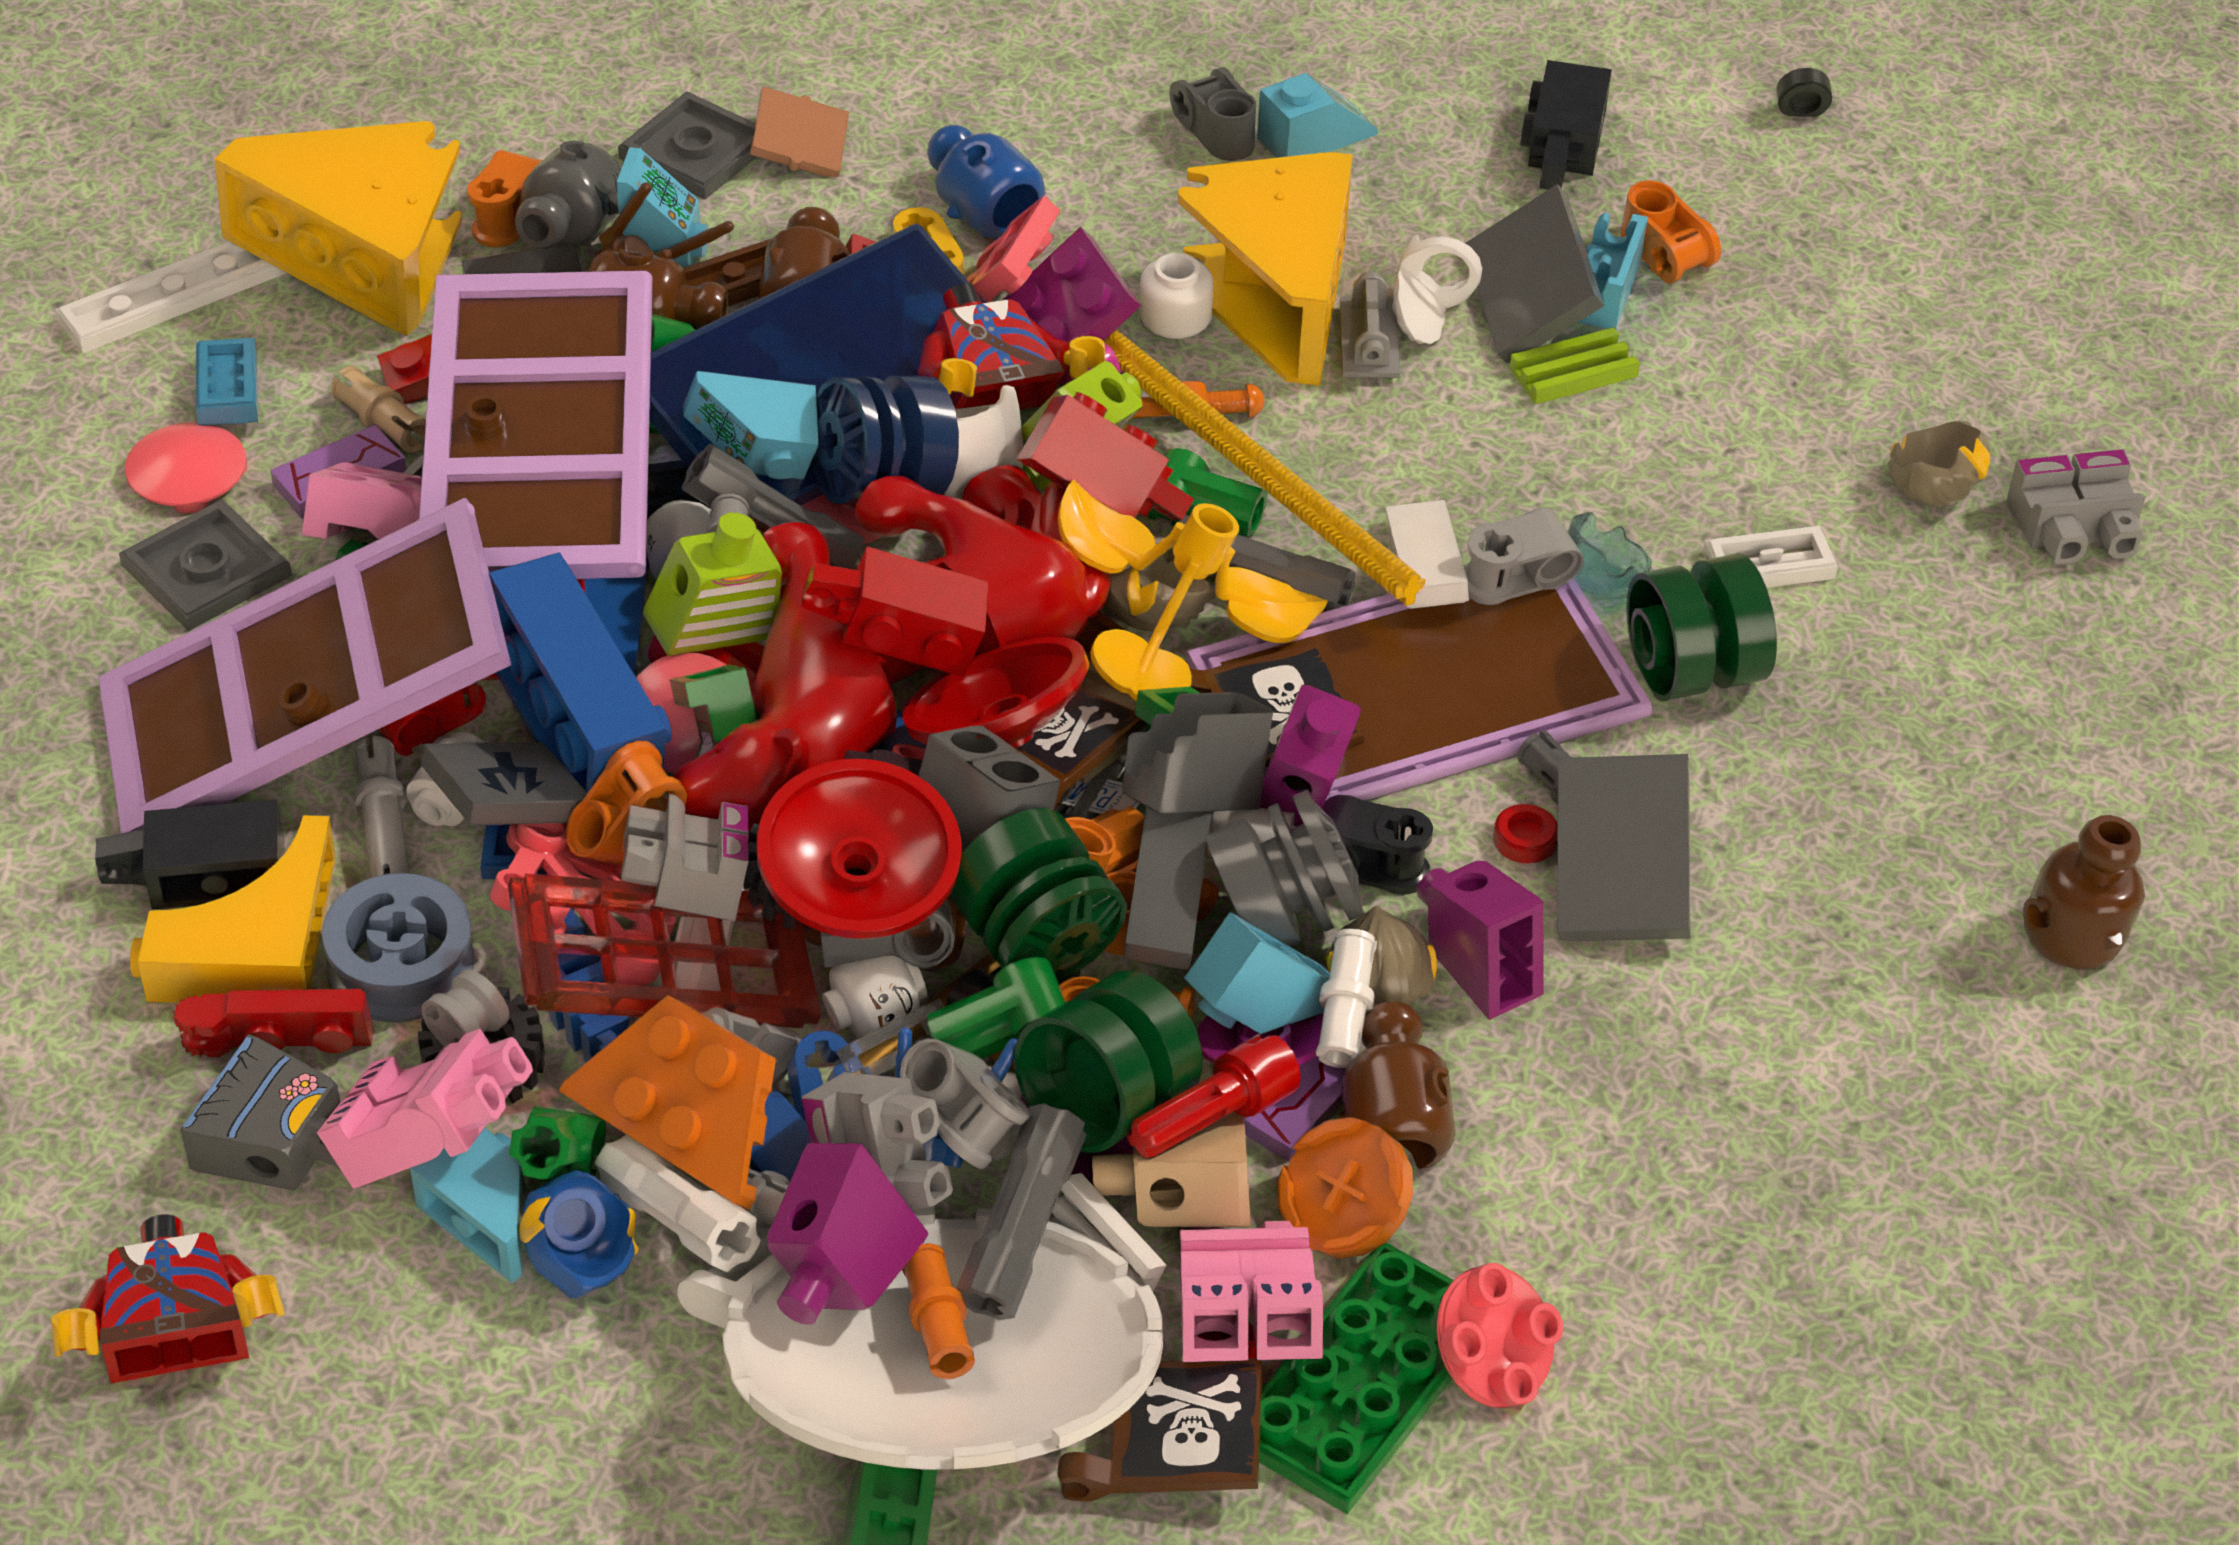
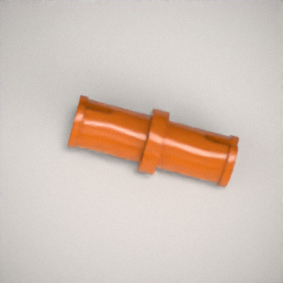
(938, 1313)

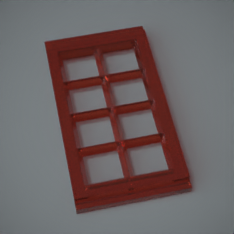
(541, 974)

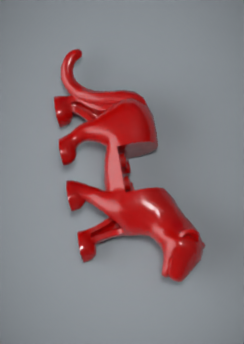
(838, 697)

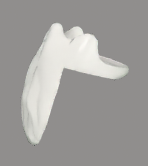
(1418, 298)

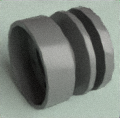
(1286, 872)

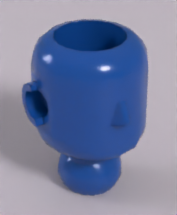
(983, 178)

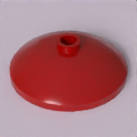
(1004, 690)
(863, 819)

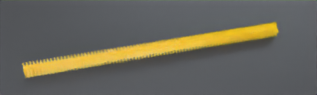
(1268, 472)

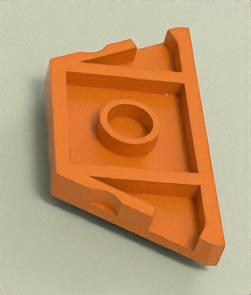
(684, 1094)

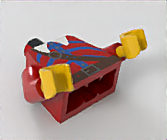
(997, 345)
(167, 1305)

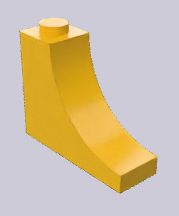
(249, 938)

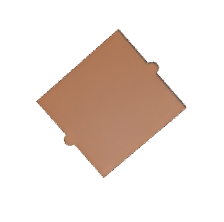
(799, 133)

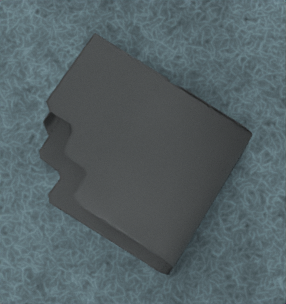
(1201, 755)
(984, 779)

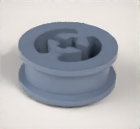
(394, 919)

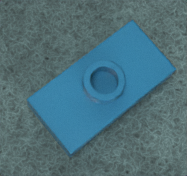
(226, 381)

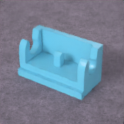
(1615, 267)

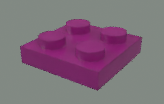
(1077, 291)

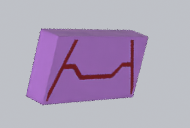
(365, 448)
(1310, 1105)

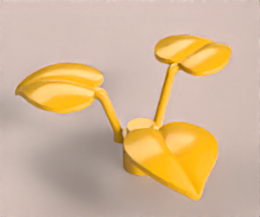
(1200, 549)

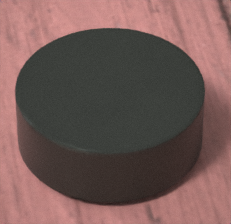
(1804, 93)

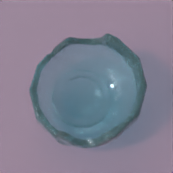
(1608, 558)

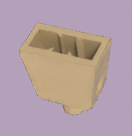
(1187, 1184)

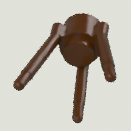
(614, 238)

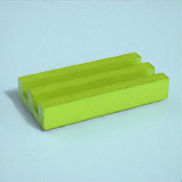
(1569, 361)

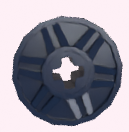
(884, 430)

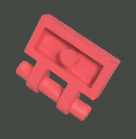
(1006, 259)

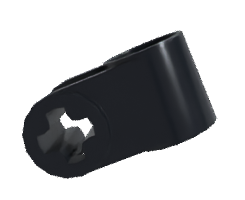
(1377, 841)

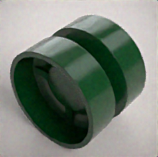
(1701, 626)
(1109, 1055)

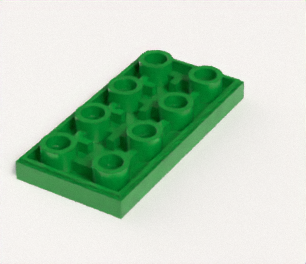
(1381, 1370)

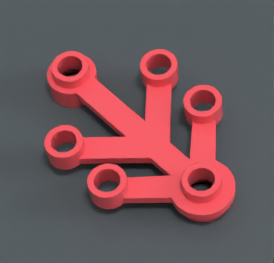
(547, 848)

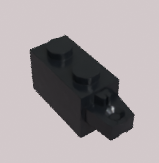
(1566, 120)
(194, 852)

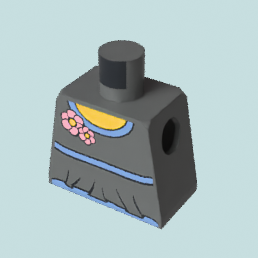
(261, 1118)

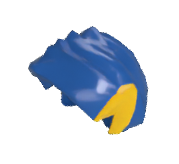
(578, 1233)

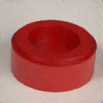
(1525, 833)

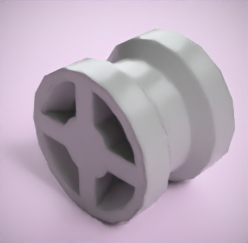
(466, 1007)

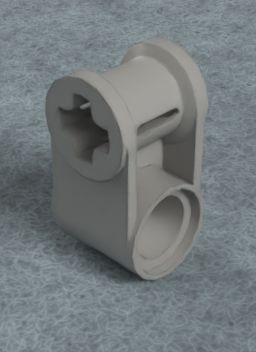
(1526, 553)
(970, 1100)

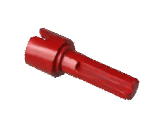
(1242, 1082)

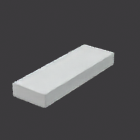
(1427, 544)

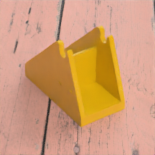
(345, 212)
(1277, 252)

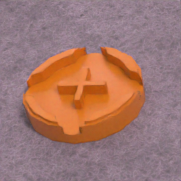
(1346, 1187)

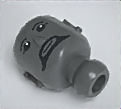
(568, 196)

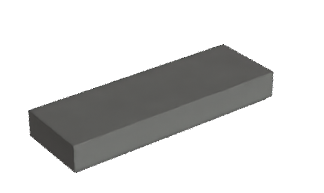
(1167, 888)

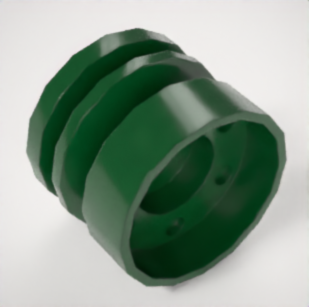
(1037, 893)

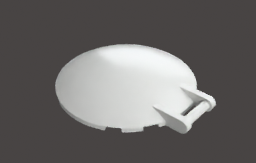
(863, 1377)

